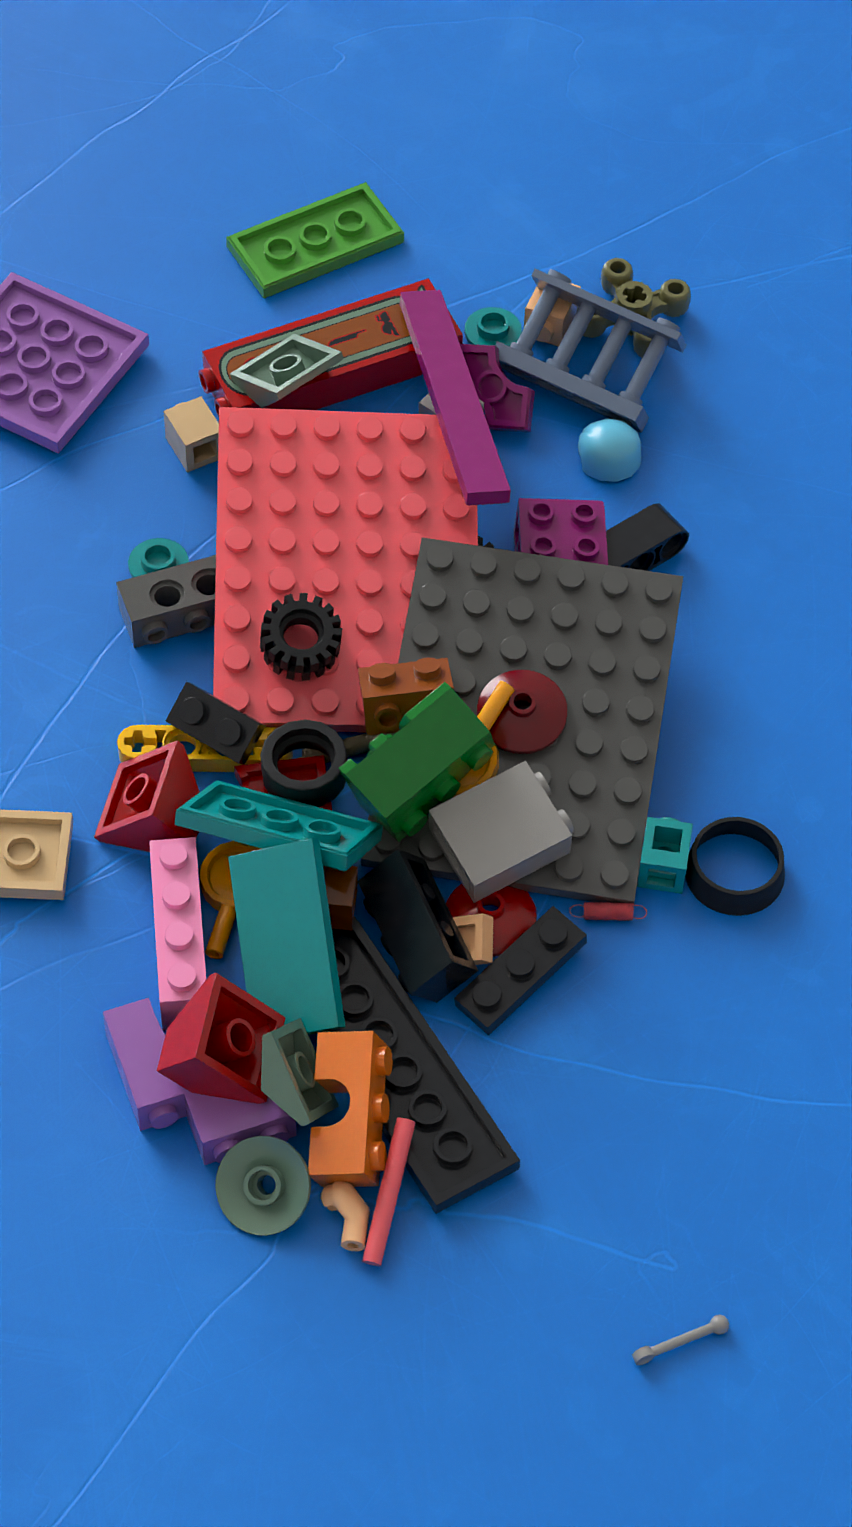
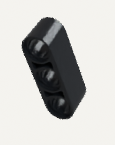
(645, 539)

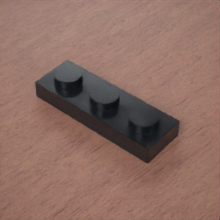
(520, 970)

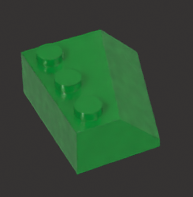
(419, 763)

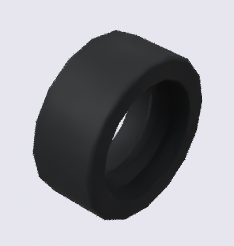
(297, 736)

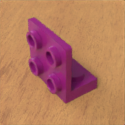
(562, 529)

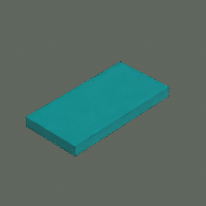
(272, 821)
(288, 933)

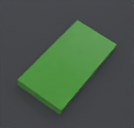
(314, 240)

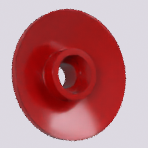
(512, 918)

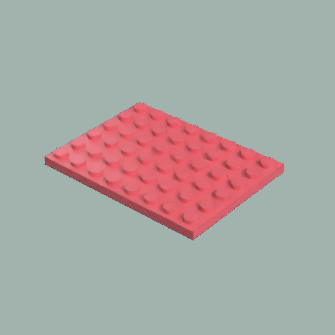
(331, 513)

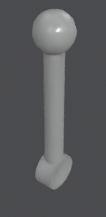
(718, 1324)

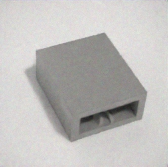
(501, 830)

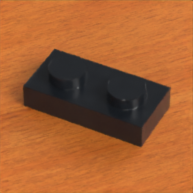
(215, 723)

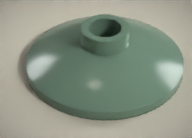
(241, 1188)

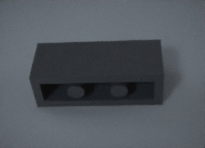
(416, 926)

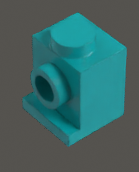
(664, 854)

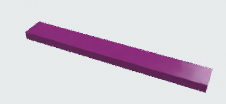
(454, 398)

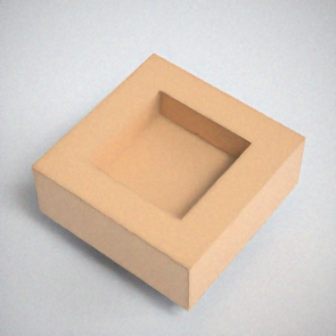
(478, 936)

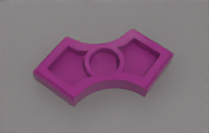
(505, 403)

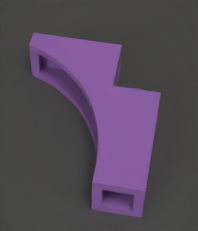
(160, 1102)

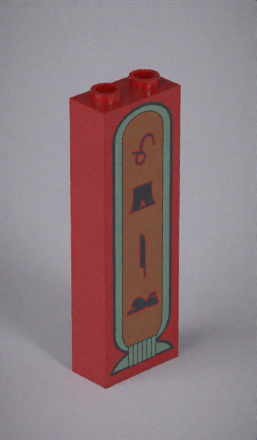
(366, 332)

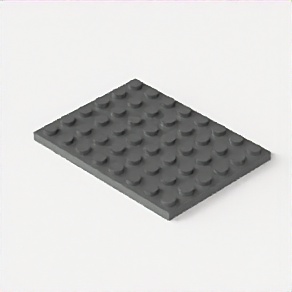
(609, 650)

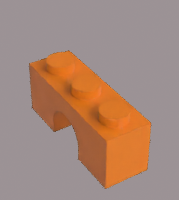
(354, 1146)

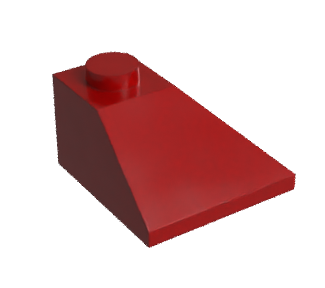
(146, 799)
(218, 1042)

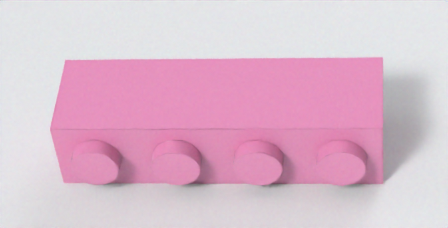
(177, 923)

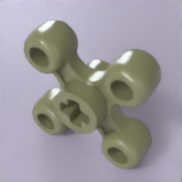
(617, 280)

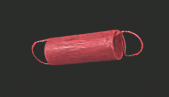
(608, 911)

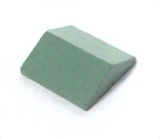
(284, 369)
(290, 1074)

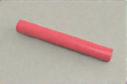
(388, 1192)

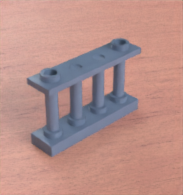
(590, 389)

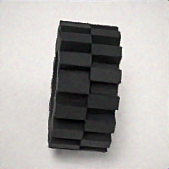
(300, 613)

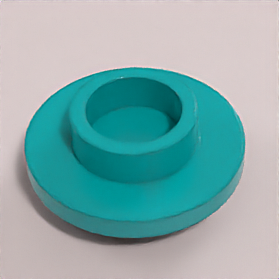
(492, 325)
(155, 555)

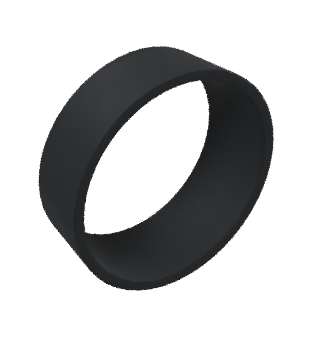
(727, 900)

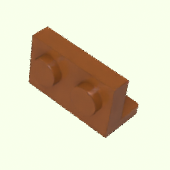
(394, 689)

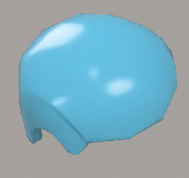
(609, 450)

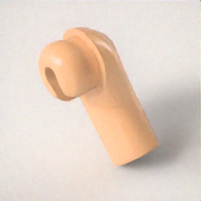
(354, 1210)

